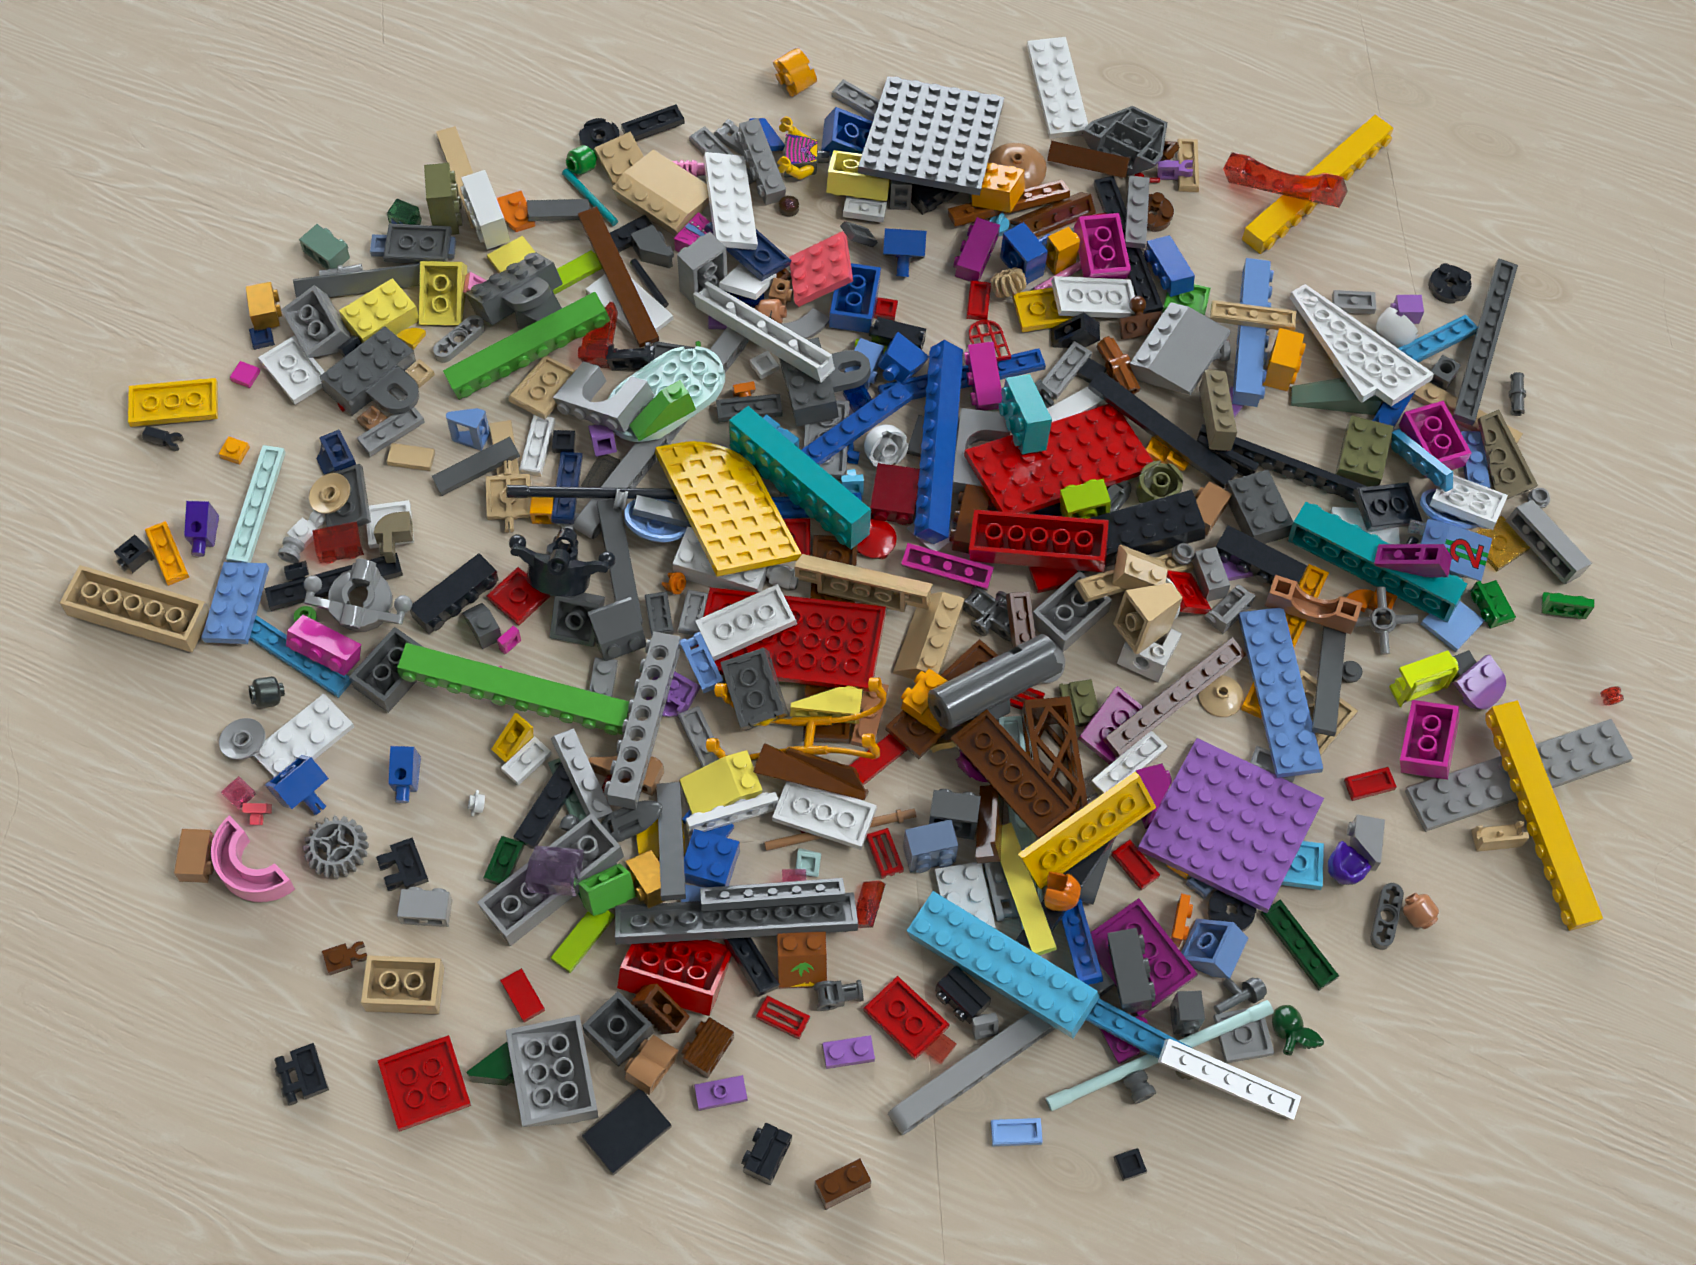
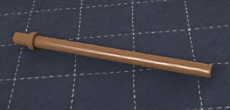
(898, 817)

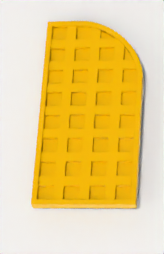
(727, 507)

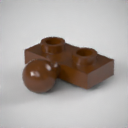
(1141, 323)

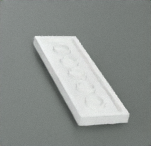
(1057, 87)
(730, 200)

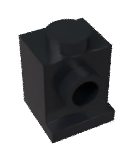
(133, 554)

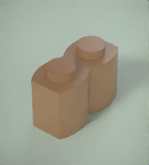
(651, 1064)

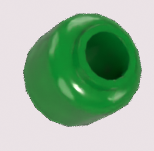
(581, 160)

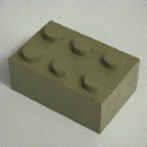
(442, 196)
(1364, 451)

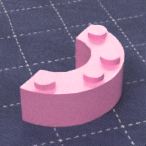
(244, 882)

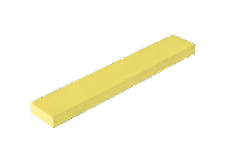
(1025, 894)

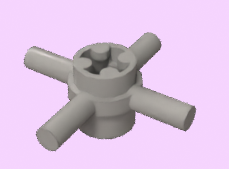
(1384, 630)

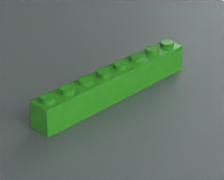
(526, 345)

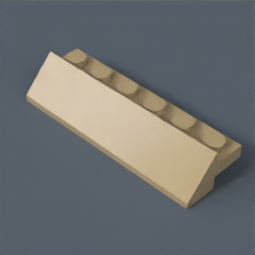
(863, 584)

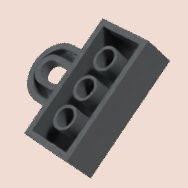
(515, 289)
(371, 373)
(816, 400)

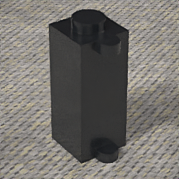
(884, 331)

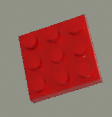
(424, 1083)

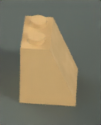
(1147, 614)

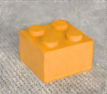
(1000, 188)
(1285, 359)

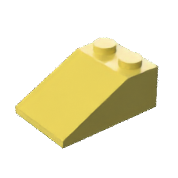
(441, 293)
(721, 783)

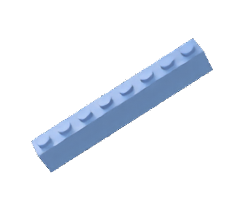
(1252, 340)

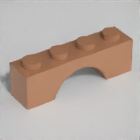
(1335, 613)

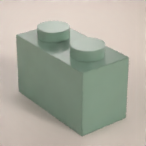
(324, 247)

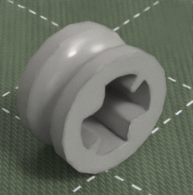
(620, 499)

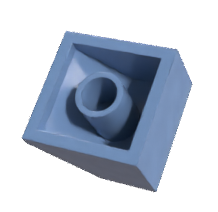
(1214, 947)

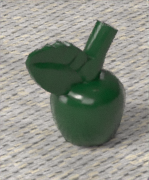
(1290, 1026)

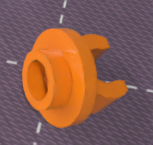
(676, 583)

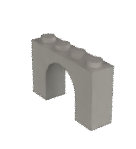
(616, 412)
(972, 428)

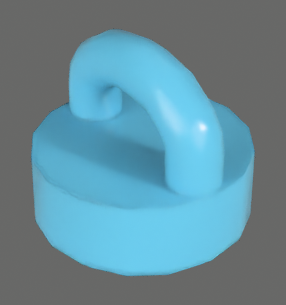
(1002, 221)

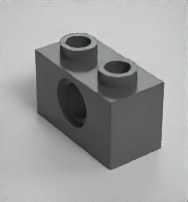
(1187, 1012)

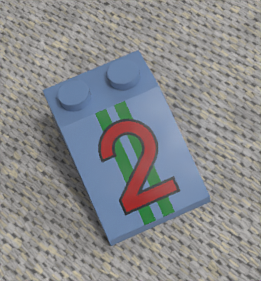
(1466, 547)

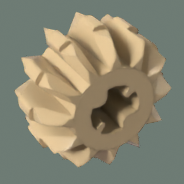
(1008, 282)

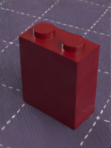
(895, 494)

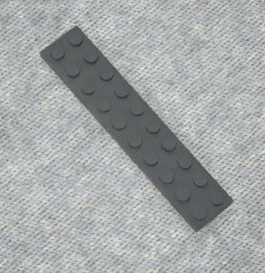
(688, 922)

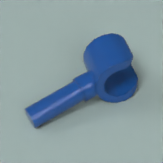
(853, 456)

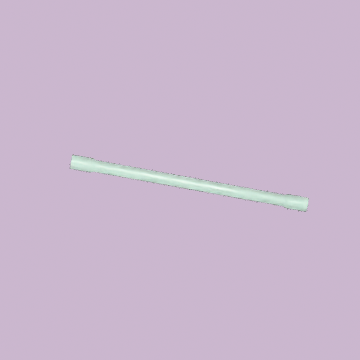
(1068, 1095)

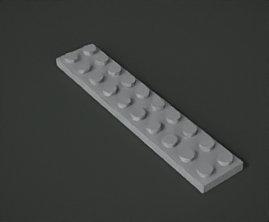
(1488, 784)

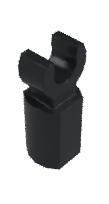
(162, 437)

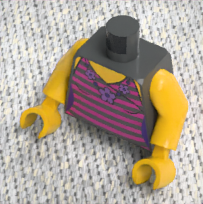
(800, 152)

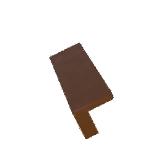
(1057, 214)
(989, 826)

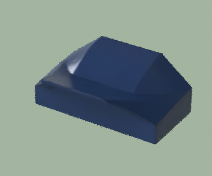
(334, 453)

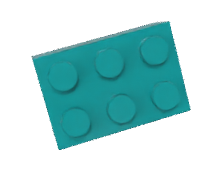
(1025, 414)

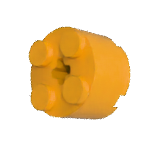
(794, 71)

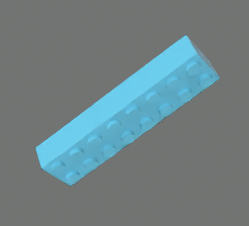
(1003, 964)

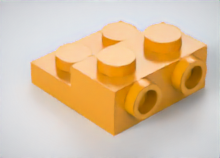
(916, 699)

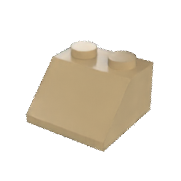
(1137, 569)

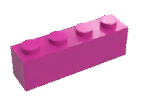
(947, 566)

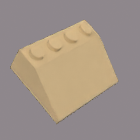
(662, 192)

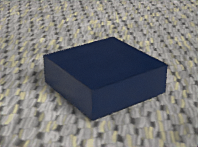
(261, 338)

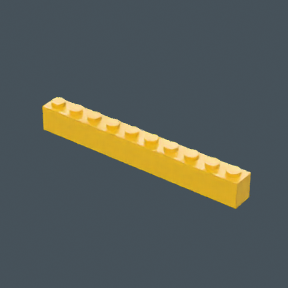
(1342, 161)
(1543, 816)

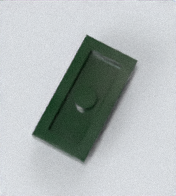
(503, 860)

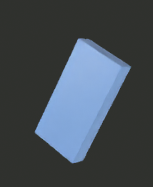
(1016, 1132)

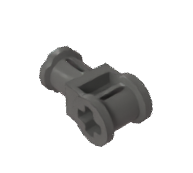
(837, 994)

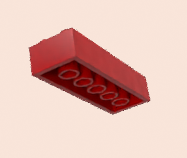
(1039, 540)

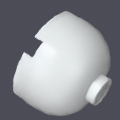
(1396, 329)
(885, 445)

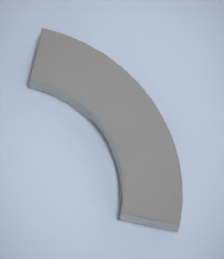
(809, 324)

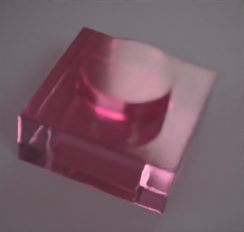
(238, 793)
(793, 875)

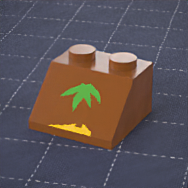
(801, 959)

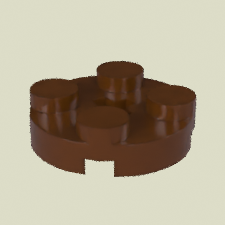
(1164, 210)

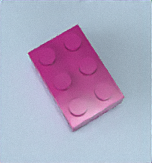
(1102, 247)
(1436, 433)
(1429, 739)

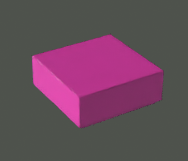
(245, 374)
(509, 640)

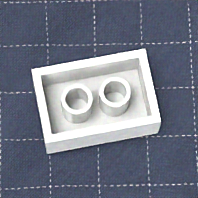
(484, 210)

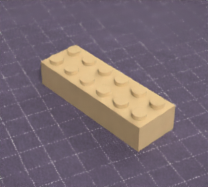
(135, 608)

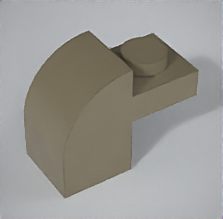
(393, 529)

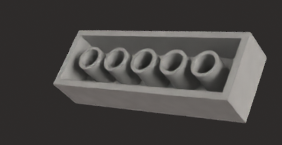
(518, 911)

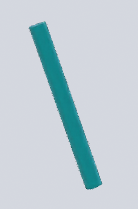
(588, 195)

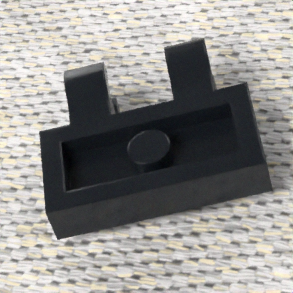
(409, 864)

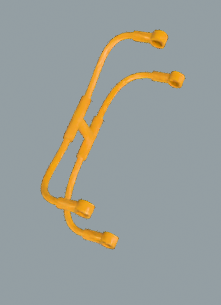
(868, 740)

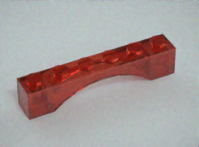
(1320, 188)

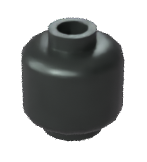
(266, 692)

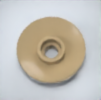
(329, 493)
(1222, 705)

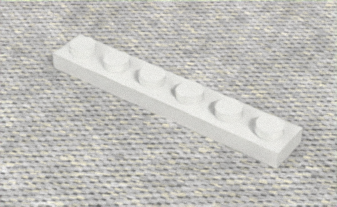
(1229, 1079)

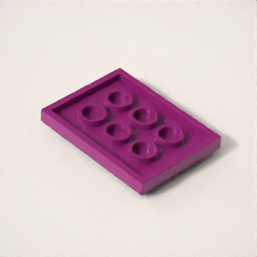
(1167, 964)

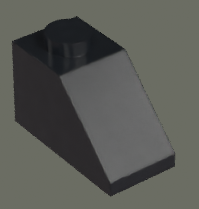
(1080, 329)

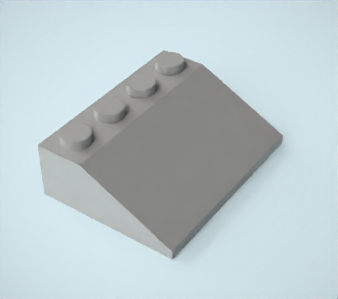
(1178, 349)
(552, 1072)

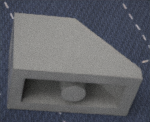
(1367, 838)

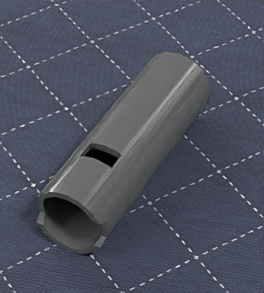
(994, 682)

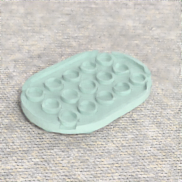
(698, 371)

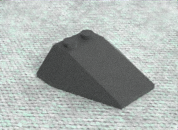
(1130, 135)

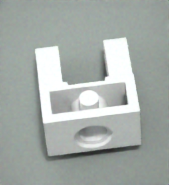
(1153, 659)

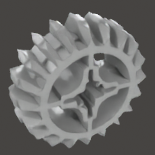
(351, 853)

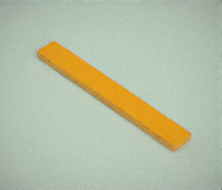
(1311, 584)

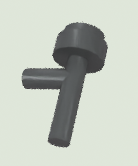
(1253, 990)

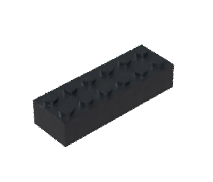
(1154, 525)

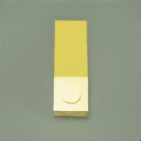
(833, 703)

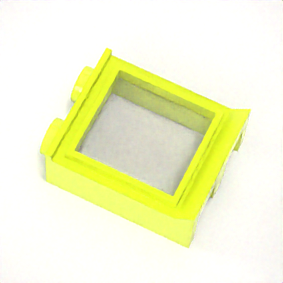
(1424, 677)

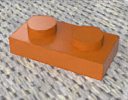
(1183, 911)

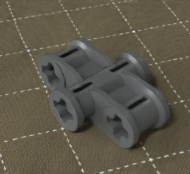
(989, 612)

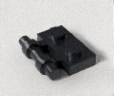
(308, 1070)

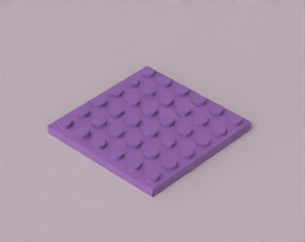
(1231, 825)

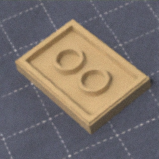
(540, 386)

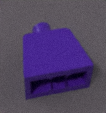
(200, 526)

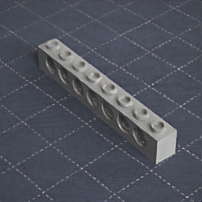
(628, 793)

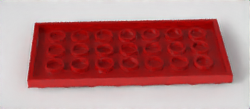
(1078, 449)
(827, 647)

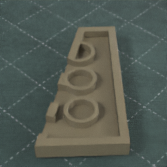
(1505, 461)

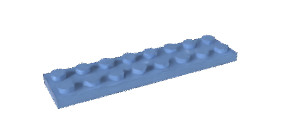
(1280, 692)

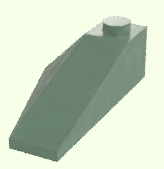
(1332, 395)

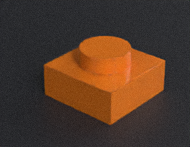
(743, 389)

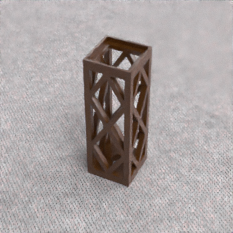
(1043, 714)

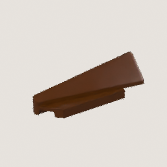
(810, 771)

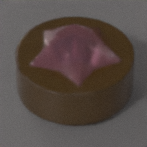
(788, 206)

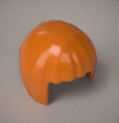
(1061, 892)

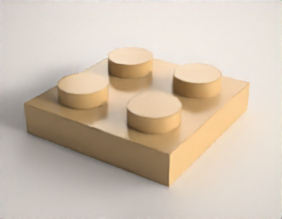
(618, 155)

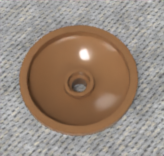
(1027, 159)

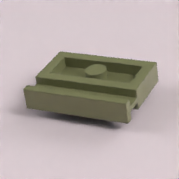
(1082, 700)

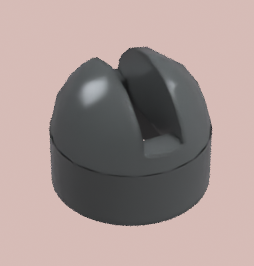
(568, 822)

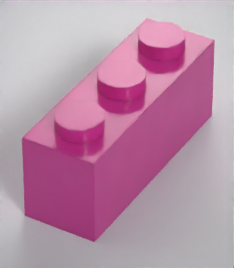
(983, 376)
(323, 645)

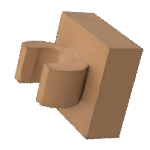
(371, 418)

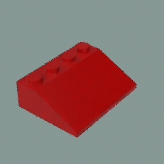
(684, 969)

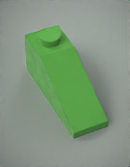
(665, 408)

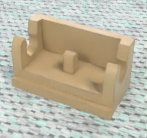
(1499, 837)

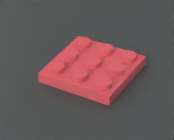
(820, 269)

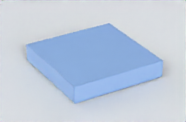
(1457, 630)

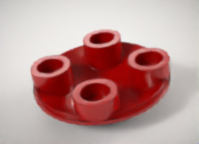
(879, 542)

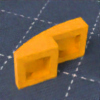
(1161, 453)

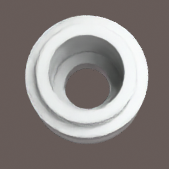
(783, 576)

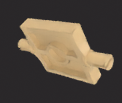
(506, 508)

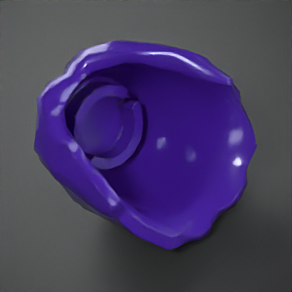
(1347, 865)

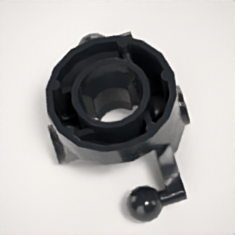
(559, 569)

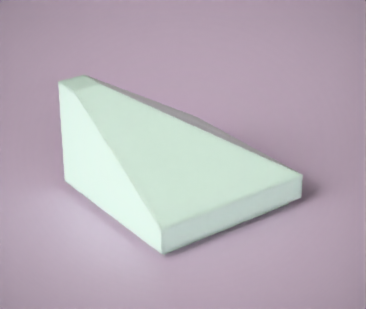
(808, 860)

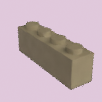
(1217, 410)

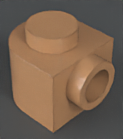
(781, 290)

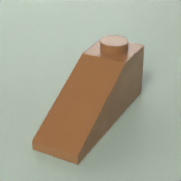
(654, 773)

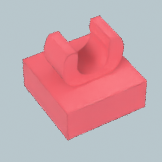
(257, 811)

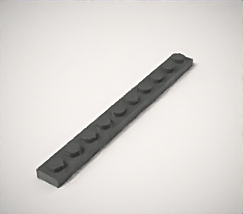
(1485, 342)

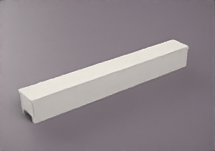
(764, 332)

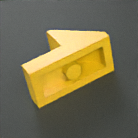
(514, 736)

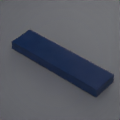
(568, 476)

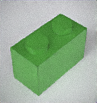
(606, 889)

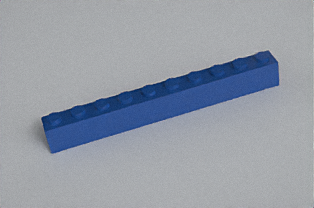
(939, 442)

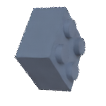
(930, 846)

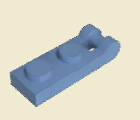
(701, 662)

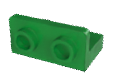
(1492, 603)
(1566, 605)

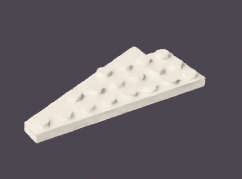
(1360, 355)

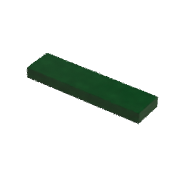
(1300, 945)

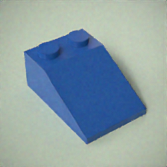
(845, 132)

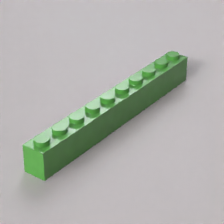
(513, 688)

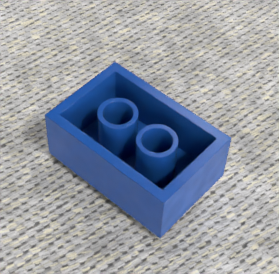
(856, 302)

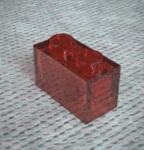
(338, 542)

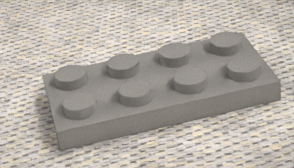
(837, 464)

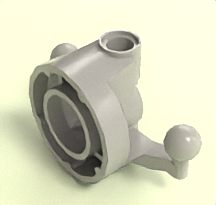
(376, 606)

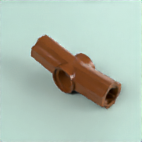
(1117, 364)

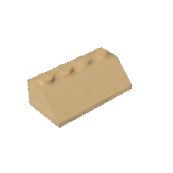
(930, 636)

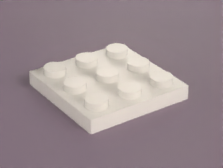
(1470, 502)

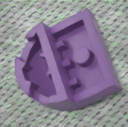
(1482, 684)
(680, 695)

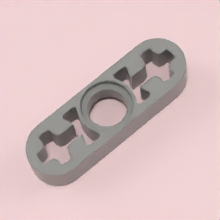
(456, 347)

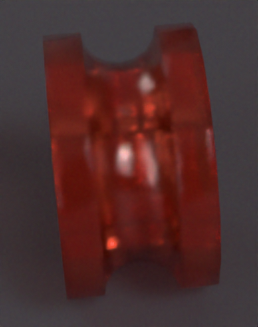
(1612, 695)

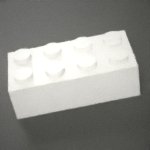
(696, 568)

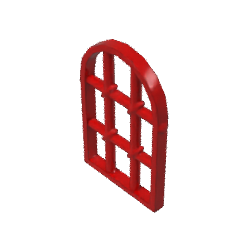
(992, 334)

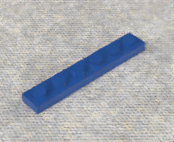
(858, 423)

